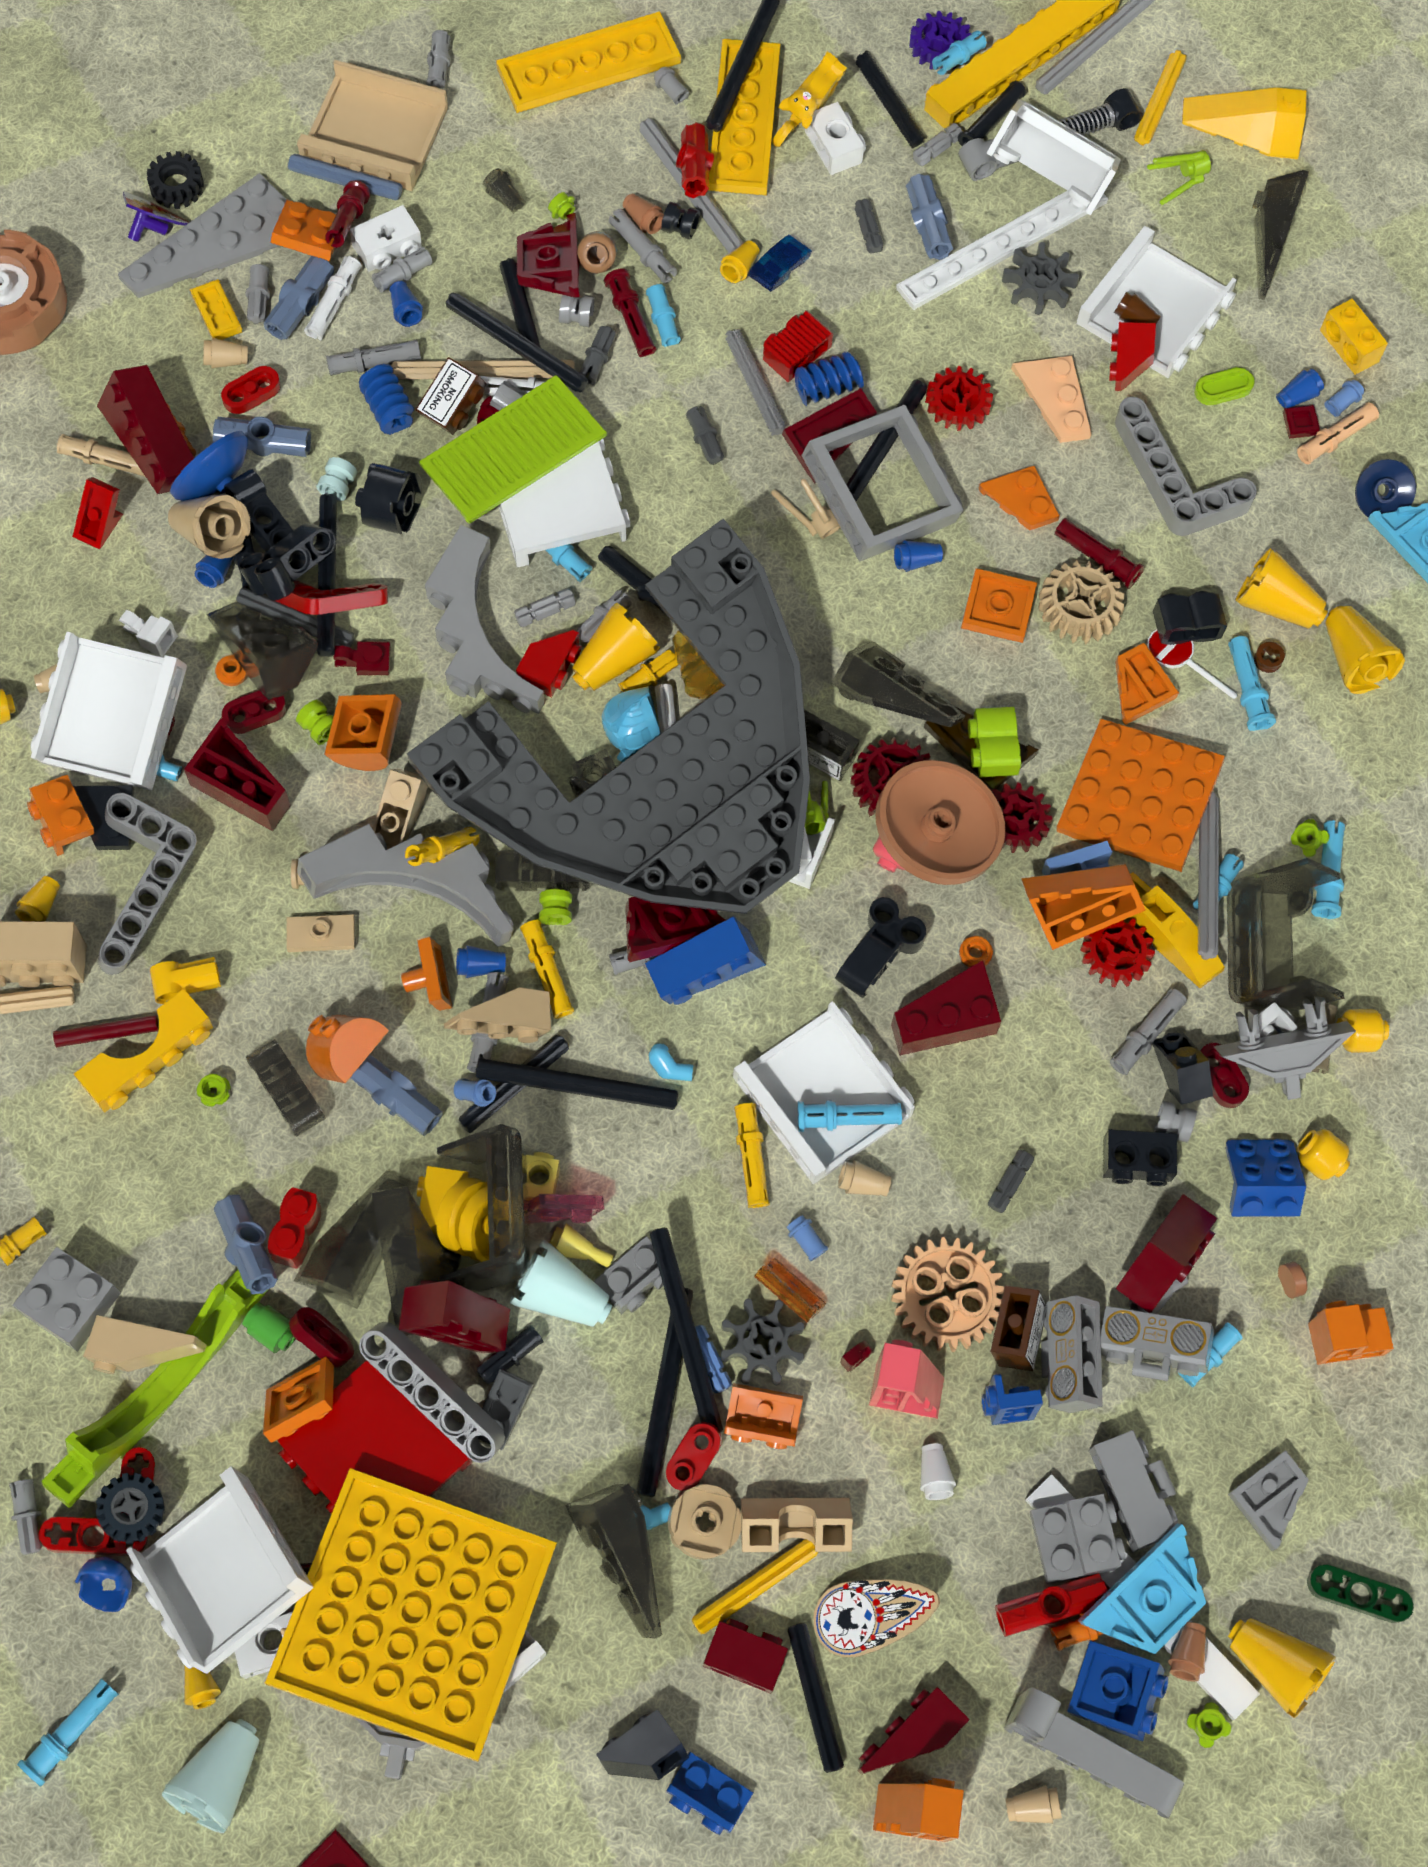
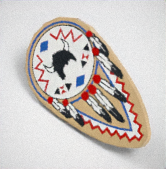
(871, 1614)

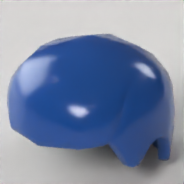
(91, 1587)

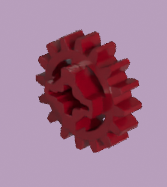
(1027, 807)

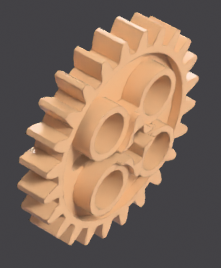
(960, 1323)

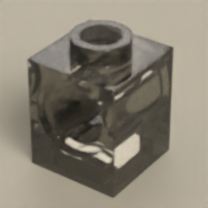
(597, 763)

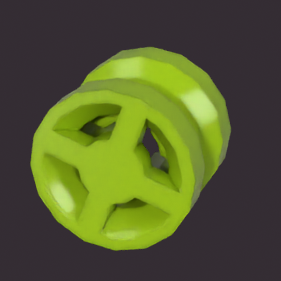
(555, 907)

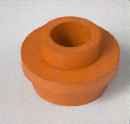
(233, 678)
(979, 943)

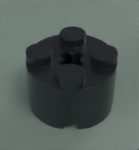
(389, 498)

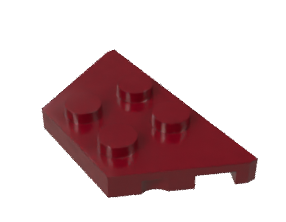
(549, 258)
(661, 927)

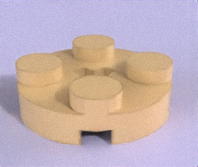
(687, 1534)

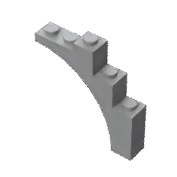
(475, 663)
(364, 860)

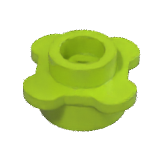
(1306, 829)
(1219, 1728)

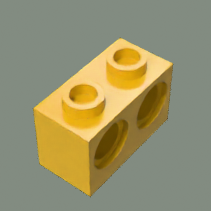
(1353, 336)

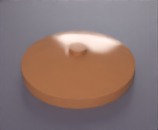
(940, 822)

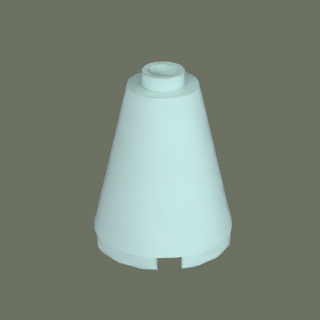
(561, 1289)
(215, 1776)

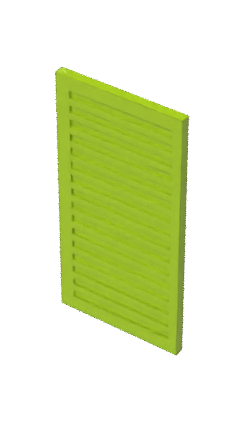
(512, 449)

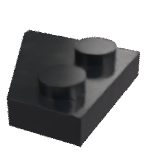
(94, 803)

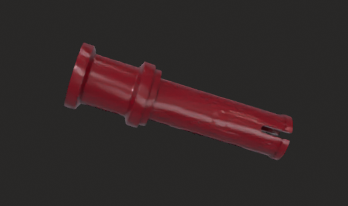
(349, 207)
(626, 301)
(1110, 559)

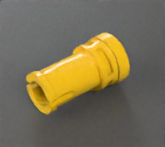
(19, 1240)

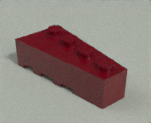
(145, 425)

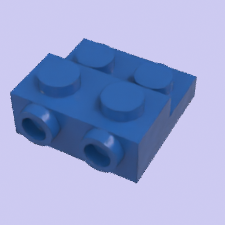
(1118, 1691)

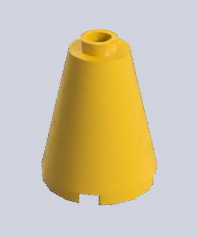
(1281, 592)
(613, 649)
(1361, 650)
(1281, 1663)

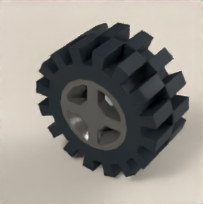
(126, 1496)

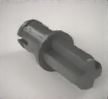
(597, 353)
(705, 434)

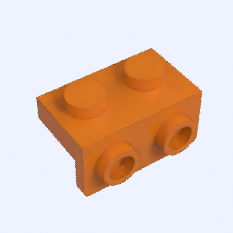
(59, 813)
(763, 1416)

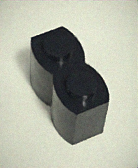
(1189, 618)

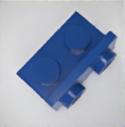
(1010, 1408)
(709, 1794)

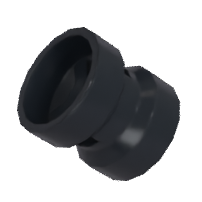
(680, 220)

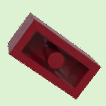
(745, 1655)

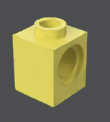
(546, 1164)

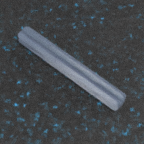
(342, 176)

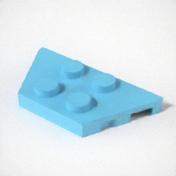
(1407, 534)
(1152, 1597)

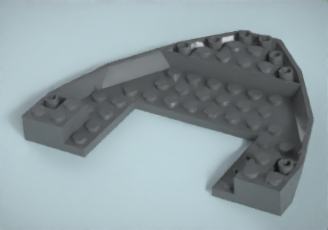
(702, 809)

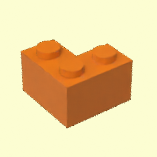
(1349, 1332)

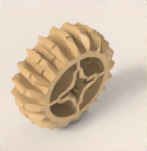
(1077, 611)

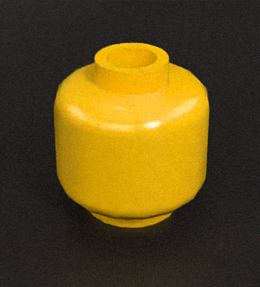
(1369, 1027)
(1323, 1154)

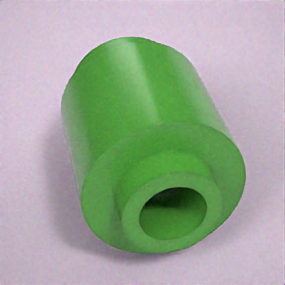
(269, 1327)

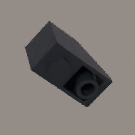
(1184, 1068)
(645, 1750)

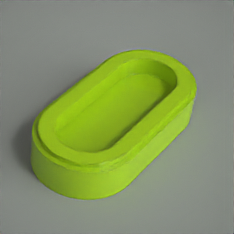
(1224, 386)

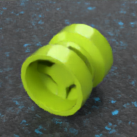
(316, 720)

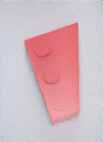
(906, 1381)

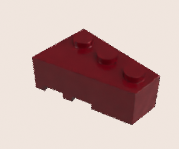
(236, 778)
(948, 1014)
(1168, 1254)
(454, 1316)

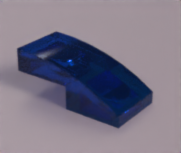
(778, 262)

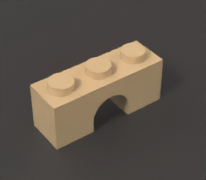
(819, 1520)

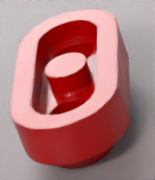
(249, 389)
(693, 1457)

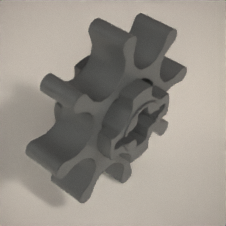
(1040, 278)
(770, 1329)

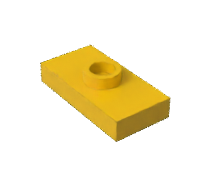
(216, 310)

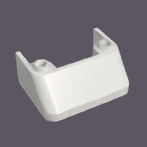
(1055, 153)

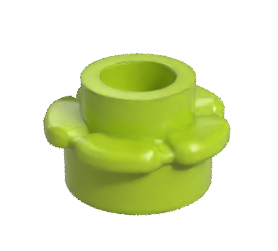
(561, 206)
(213, 1081)

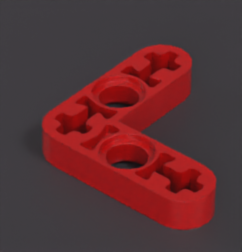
(317, 602)
(66, 1523)

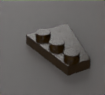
(959, 745)

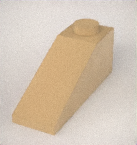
(135, 1346)

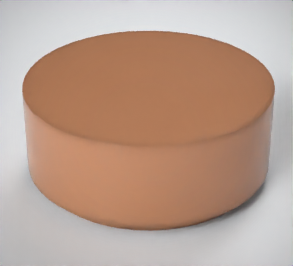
(1292, 1279)

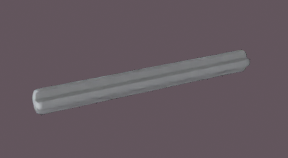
(1090, 45)
(704, 204)
(1208, 881)

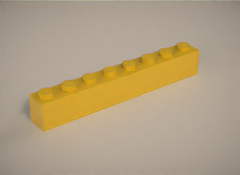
(1014, 58)

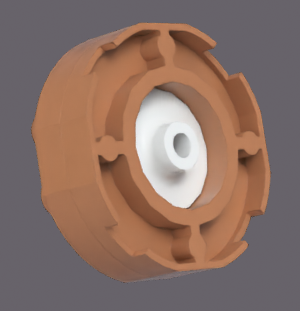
(30, 292)

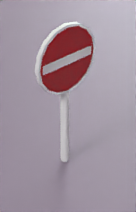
(1177, 656)

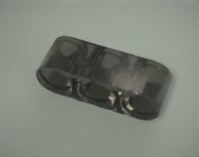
(518, 872)
(285, 1087)

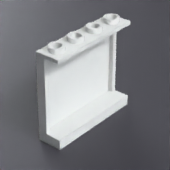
(1171, 287)
(565, 506)
(108, 711)
(815, 1066)
(220, 1574)

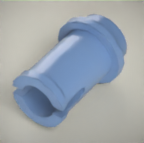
(1350, 393)
(479, 1092)
(806, 1237)

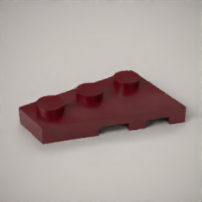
(835, 416)

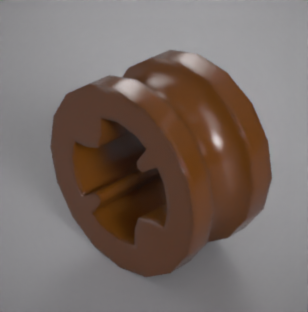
(1272, 649)

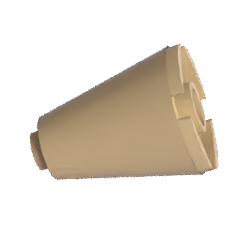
(212, 524)

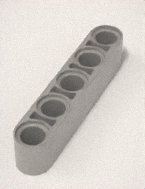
(438, 1409)

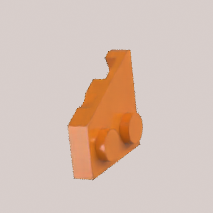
(1023, 497)
(1141, 683)

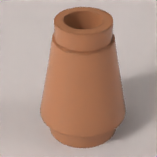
(644, 213)
(1189, 1653)

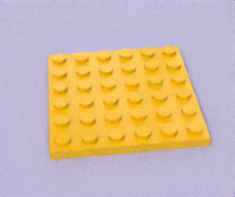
(412, 1615)

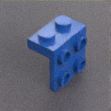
(1265, 1178)

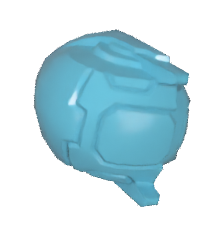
(630, 721)

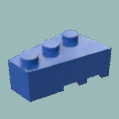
(705, 961)

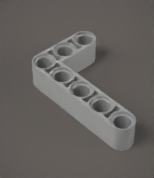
(1171, 477)
(150, 882)
(1045, 1728)

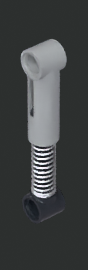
(1117, 111)

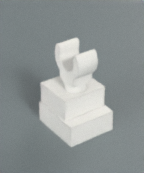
(154, 635)

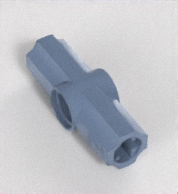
(929, 217)
(298, 297)
(278, 438)
(397, 1094)
(245, 1244)

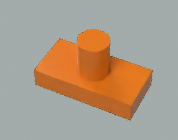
(430, 976)

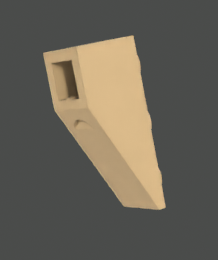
(399, 806)
(515, 1014)

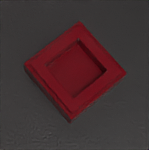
(1301, 421)

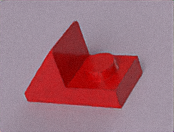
(97, 513)

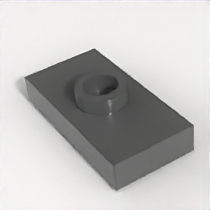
(506, 1402)

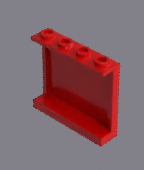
(375, 1434)

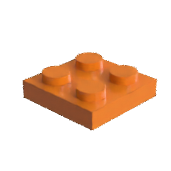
(304, 230)
(999, 605)
(299, 1400)

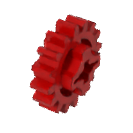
(946, 404)
(1133, 958)

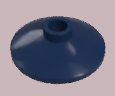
(1398, 483)

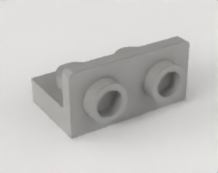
(631, 1277)

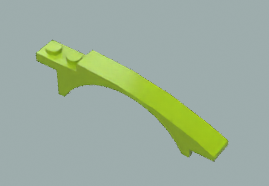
(113, 1435)

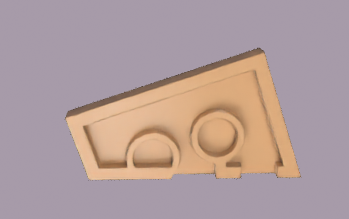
(1057, 394)

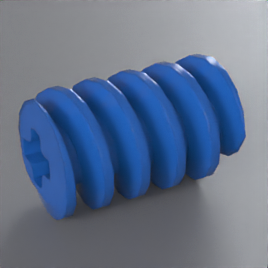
(828, 376)
(386, 399)

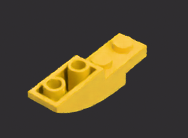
(1174, 934)

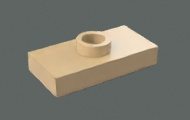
(320, 933)

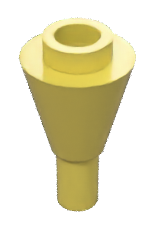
(575, 1246)

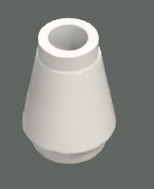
(936, 1474)

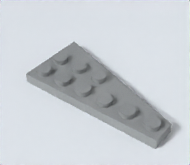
(219, 237)

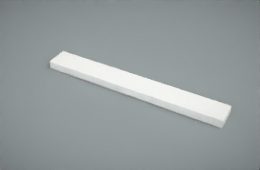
(991, 250)
(1221, 1678)

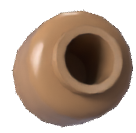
(596, 252)

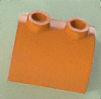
(363, 731)
(341, 1044)

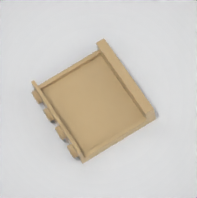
(376, 124)

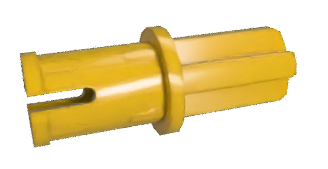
(651, 672)

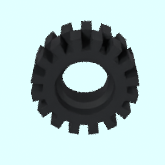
(171, 166)

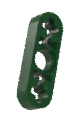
(1388, 1593)

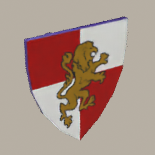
(143, 220)

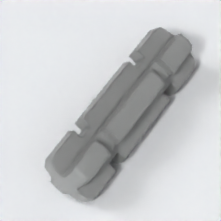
(937, 144)
(544, 607)

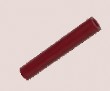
(105, 1031)

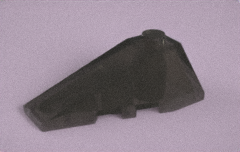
(1272, 222)
(265, 648)
(351, 1250)
(618, 1530)

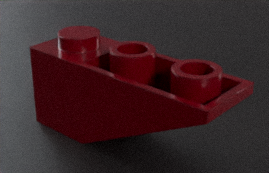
(923, 1732)

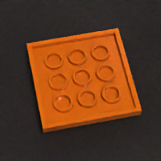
(1141, 794)

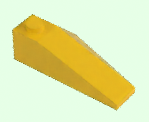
(1260, 118)

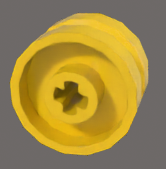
(464, 1219)

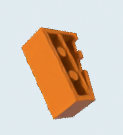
(1082, 901)
(920, 1810)

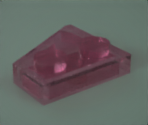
(564, 1207)

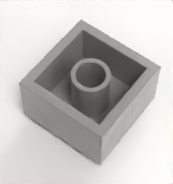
(66, 1298)

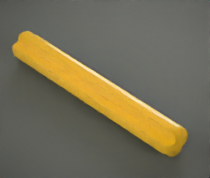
(1160, 98)
(754, 1586)

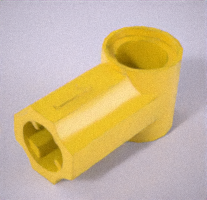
(195, 976)

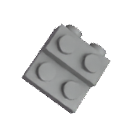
(1077, 1538)

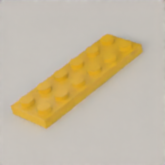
(588, 62)
(746, 137)

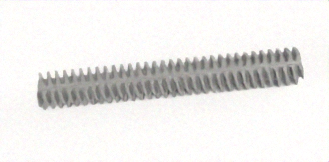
(755, 382)

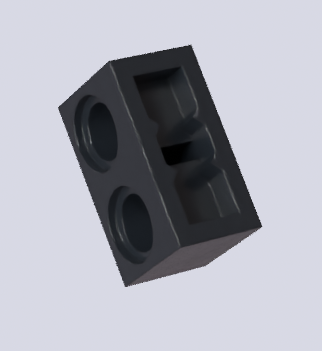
(1138, 1147)

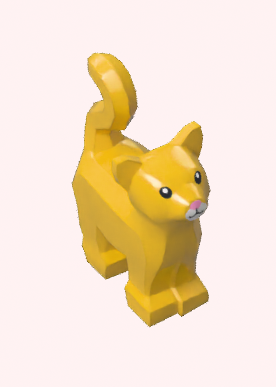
(810, 96)

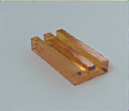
(790, 1289)

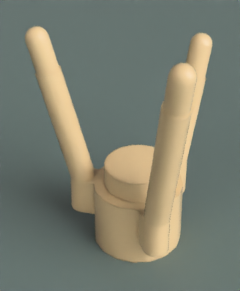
(823, 519)

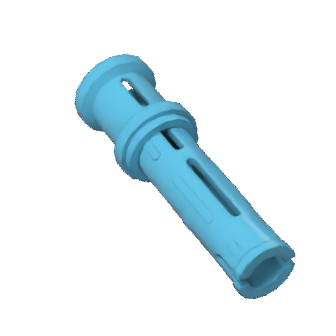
(1253, 696)
(1328, 894)
(890, 1115)
(55, 1745)

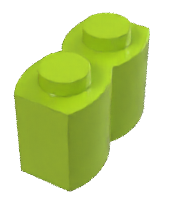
(995, 741)

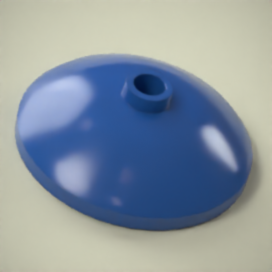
(211, 468)

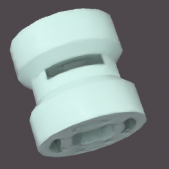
(337, 477)

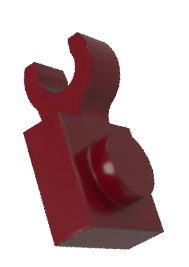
(369, 658)

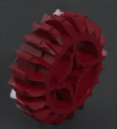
(883, 759)

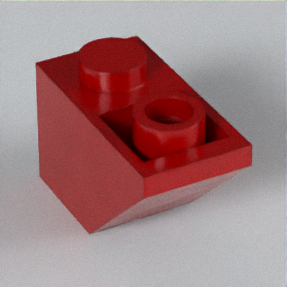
(1134, 352)
(548, 660)

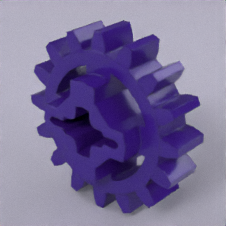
(939, 35)

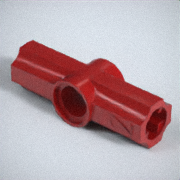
(695, 160)
(1029, 1610)

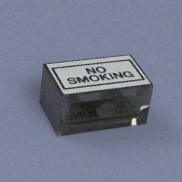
(829, 746)

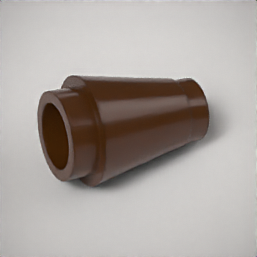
(1135, 310)

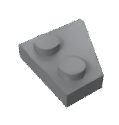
(1271, 1498)

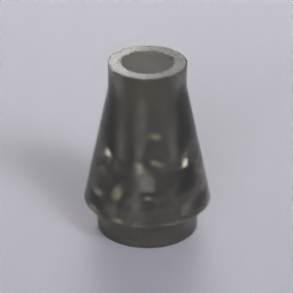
(502, 188)

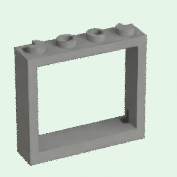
(842, 502)

